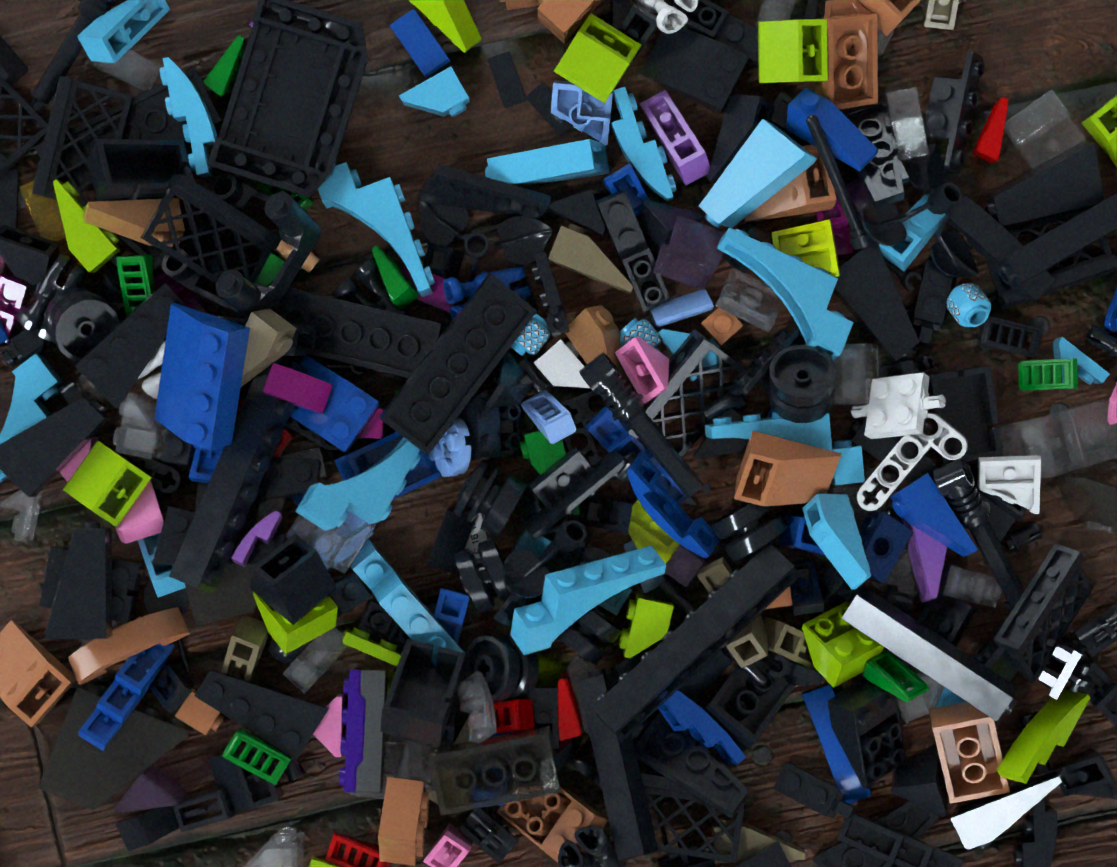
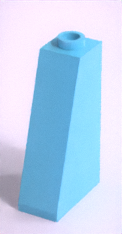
(550, 164)
(755, 174)

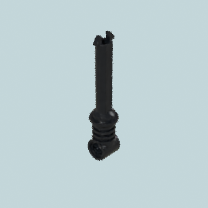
(68, 51)
(628, 408)
(957, 483)

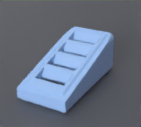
(552, 419)

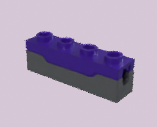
(364, 741)

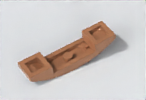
(127, 641)

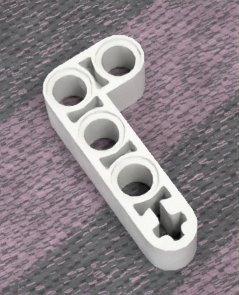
(906, 464)

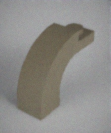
(752, 641)

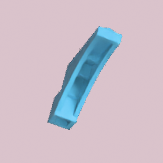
(381, 210)
(798, 285)
(33, 382)
(815, 433)
(365, 494)
(576, 591)
(400, 600)

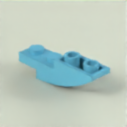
(188, 105)
(646, 157)

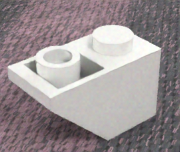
(562, 366)

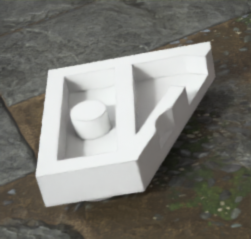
(1012, 478)

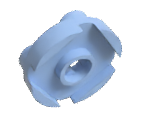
(451, 451)

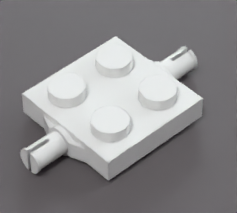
(897, 406)

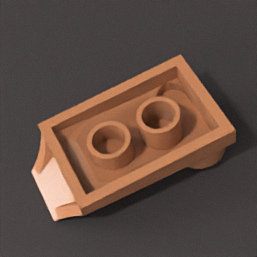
(851, 55)

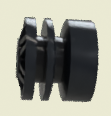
(489, 498)

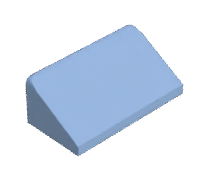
(681, 308)

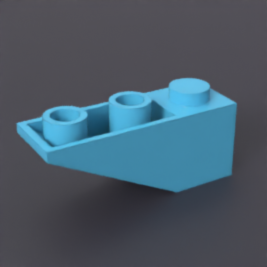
(919, 231)
(836, 533)

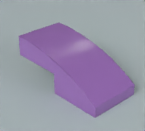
(262, 531)

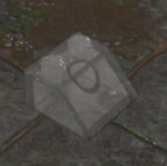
(335, 546)
(280, 850)

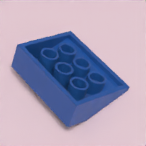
(201, 377)

